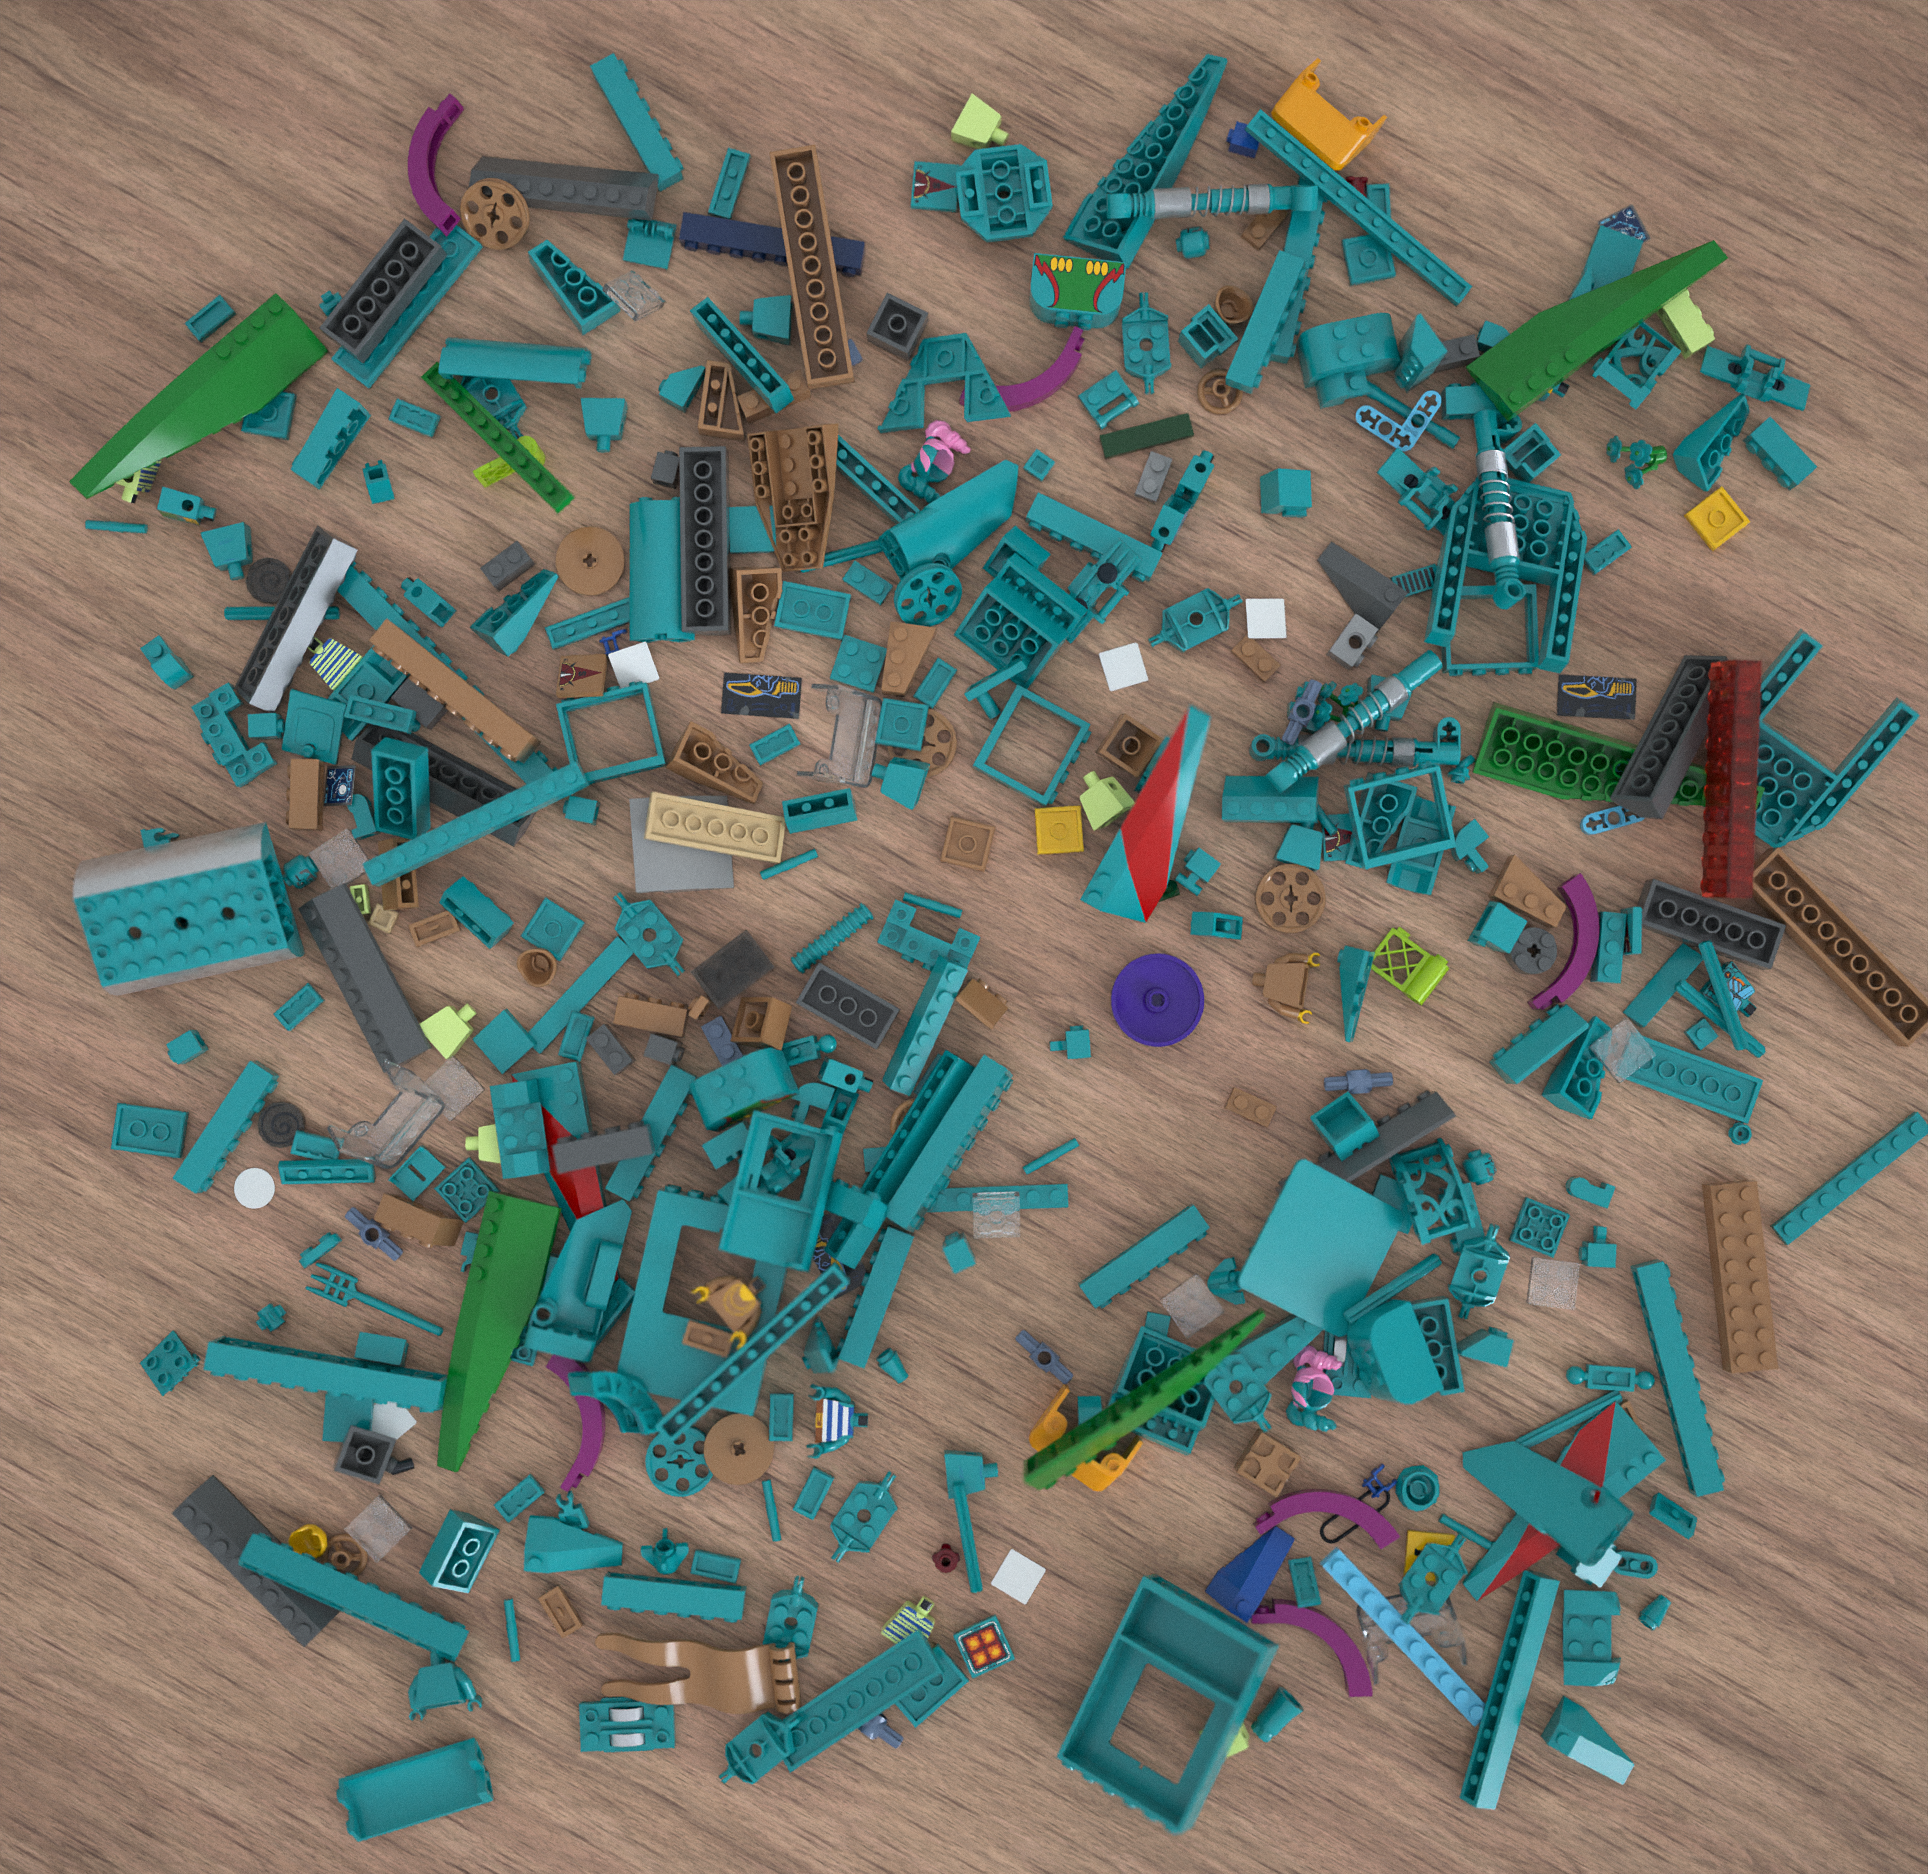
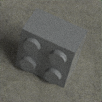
(897, 326)

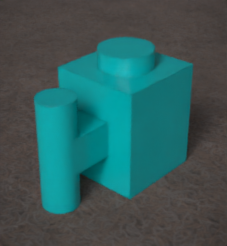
(1201, 867)

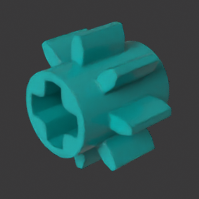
(329, 302)
(271, 1317)

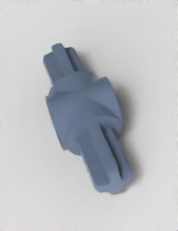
(1296, 722)
(1358, 1081)
(383, 1241)
(1052, 1365)
(878, 1728)

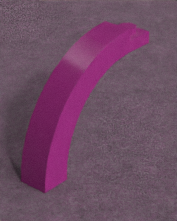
(422, 162)
(1045, 385)
(1584, 944)
(593, 1423)
(1331, 1502)
(1353, 1665)

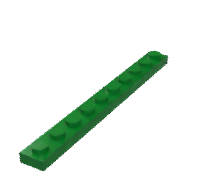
(499, 439)

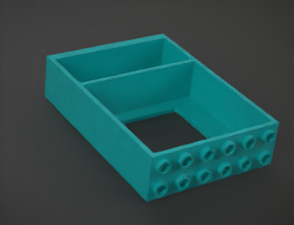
(654, 1339)
(1199, 1650)

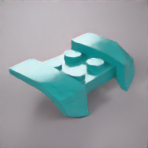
(1588, 1637)

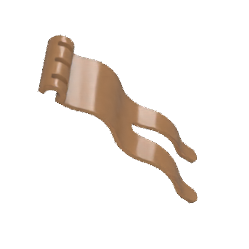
(719, 1678)

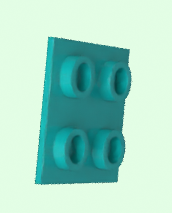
(649, 242)
(169, 1363)

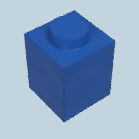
(1241, 141)

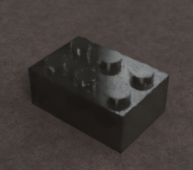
(733, 969)

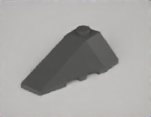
(1361, 586)

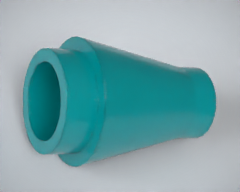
(892, 1365)
(1654, 1613)

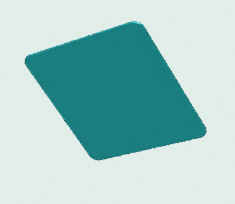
(1320, 1247)

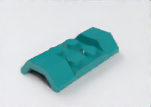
(370, 679)
(1419, 825)
(519, 1129)

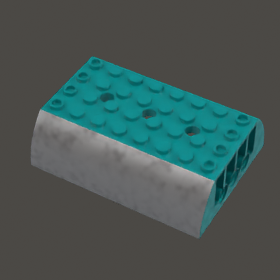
(189, 881)

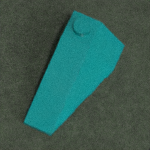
(1704, 449)
(1354, 976)
(1578, 1076)
(820, 1350)
(560, 1547)
(1584, 1740)

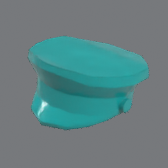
(1417, 1488)

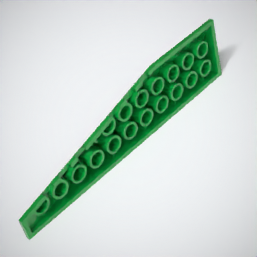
(1578, 330)
(218, 389)
(1565, 759)
(495, 1308)
(1132, 1409)

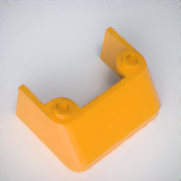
(1319, 124)
(1094, 1475)

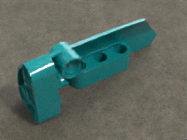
(953, 523)
(580, 1285)
(1551, 1498)

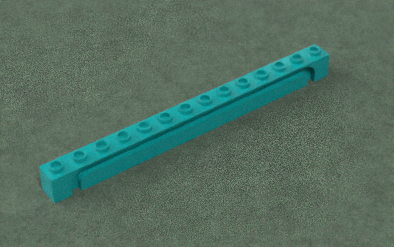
(375, 609)

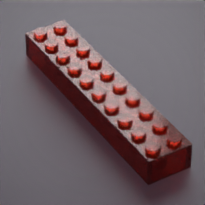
(1731, 779)

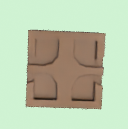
(1267, 1462)

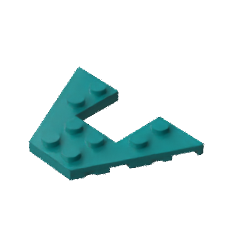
(943, 361)

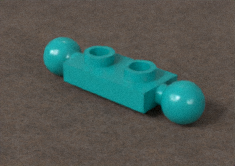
(807, 1049)
(1610, 1377)

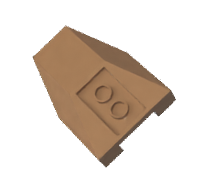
(797, 477)

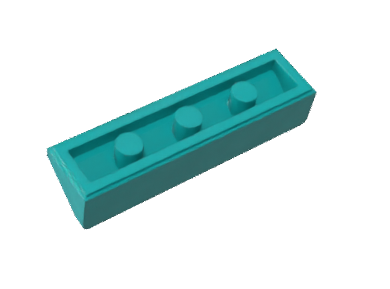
(1662, 985)

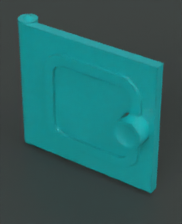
(313, 722)

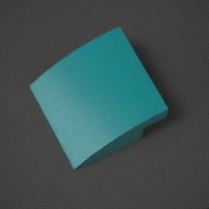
(1020, 616)
(1182, 1419)

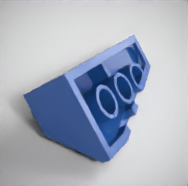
(1247, 1577)

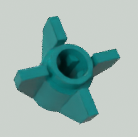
(1224, 1282)
(666, 1555)

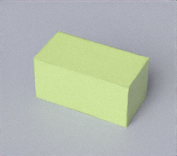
(361, 896)

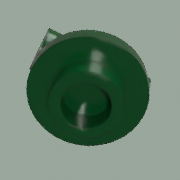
(1171, 891)

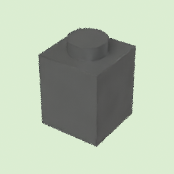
(666, 469)

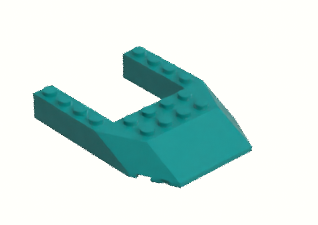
(1549, 554)
(1799, 788)

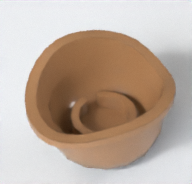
(1233, 305)
(537, 966)

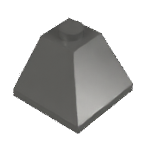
(364, 1454)

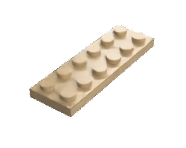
(714, 828)

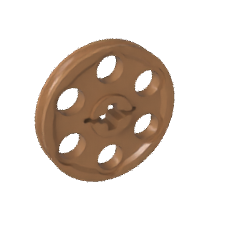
(504, 210)
(930, 735)
(1299, 891)

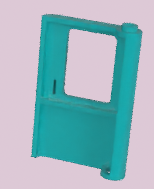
(774, 1226)

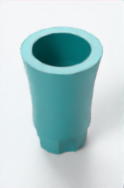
(1276, 1714)

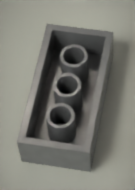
(848, 1006)
(603, 1148)

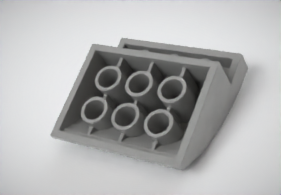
(676, 867)

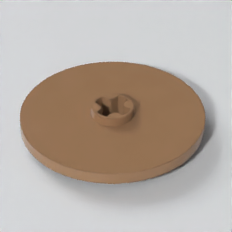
(604, 572)
(743, 1467)

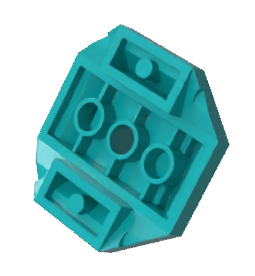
(1007, 170)

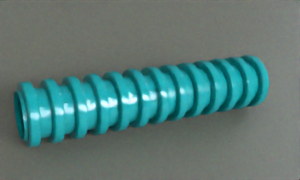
(832, 938)

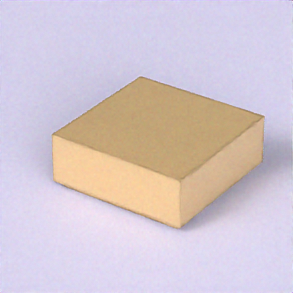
(383, 919)

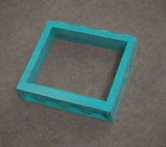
(1532, 644)
(613, 694)
(1061, 774)
(1445, 842)

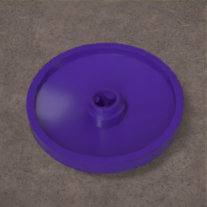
(1157, 1000)

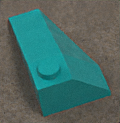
(510, 622)
(1380, 813)

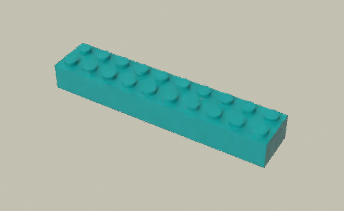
(326, 1373)

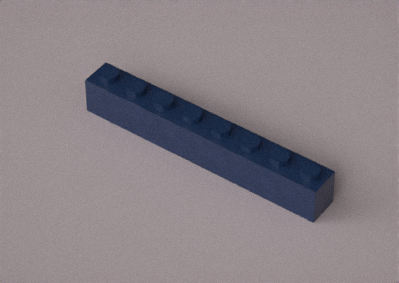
(758, 242)

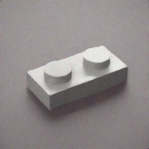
(1153, 477)

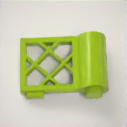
(499, 469)
(1423, 977)

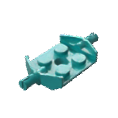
(1151, 326)
(505, 408)
(1176, 623)
(642, 916)
(1477, 1255)
(1252, 1398)
(857, 1534)
(1448, 1570)
(791, 1604)
(774, 1739)

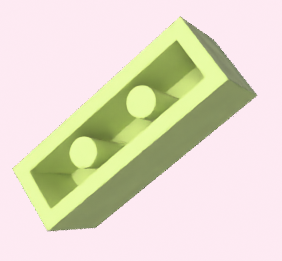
(1686, 325)

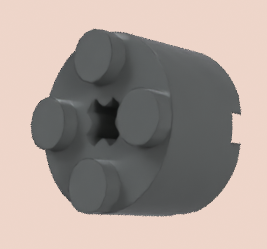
(1544, 952)

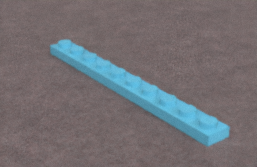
(1404, 1635)

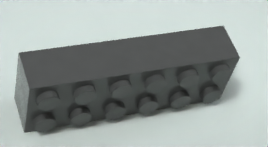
(383, 291)
(1698, 919)

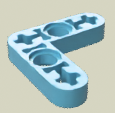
(1407, 427)
(1595, 817)

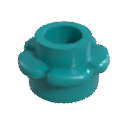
(1744, 1129)

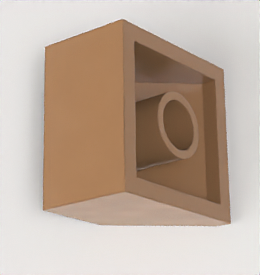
(1129, 745)
(982, 1003)
(761, 1022)

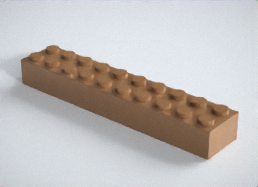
(812, 267)
(1839, 948)

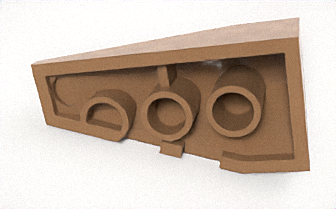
(754, 604)
(709, 763)

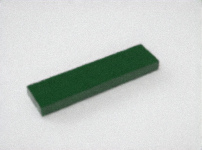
(1146, 436)

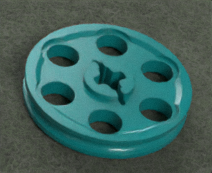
(919, 594)
(674, 1469)

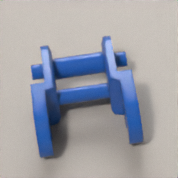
(604, 640)
(1367, 1482)

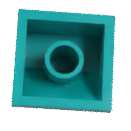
(1017, 542)
(1487, 1346)

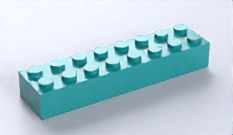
(948, 1144)

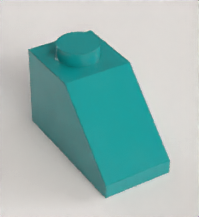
(682, 387)
(1216, 925)
(840, 1109)

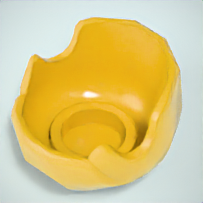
(309, 1540)

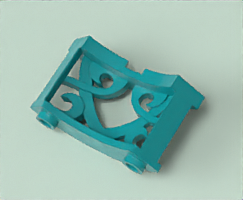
(1659, 357)
(1404, 1167)
(623, 1396)

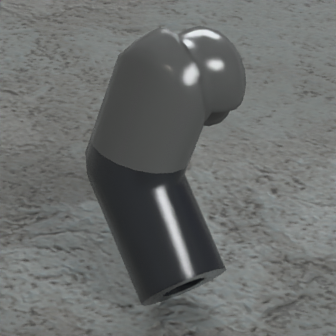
(396, 1467)

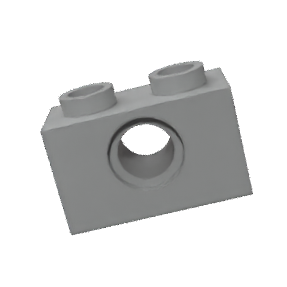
(1343, 652)

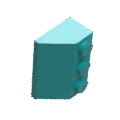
(458, 1552)

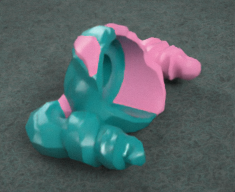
(933, 461)
(1312, 1389)

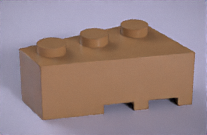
(719, 404)
(904, 655)
(1527, 894)
(417, 1221)

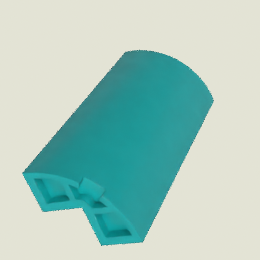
(514, 361)
(656, 571)
(415, 1790)

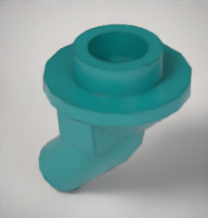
(1461, 773)

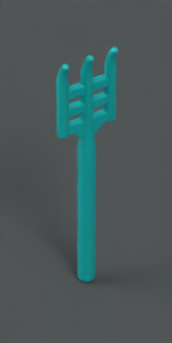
(351, 1292)

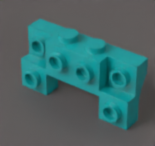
(226, 739)
(920, 946)

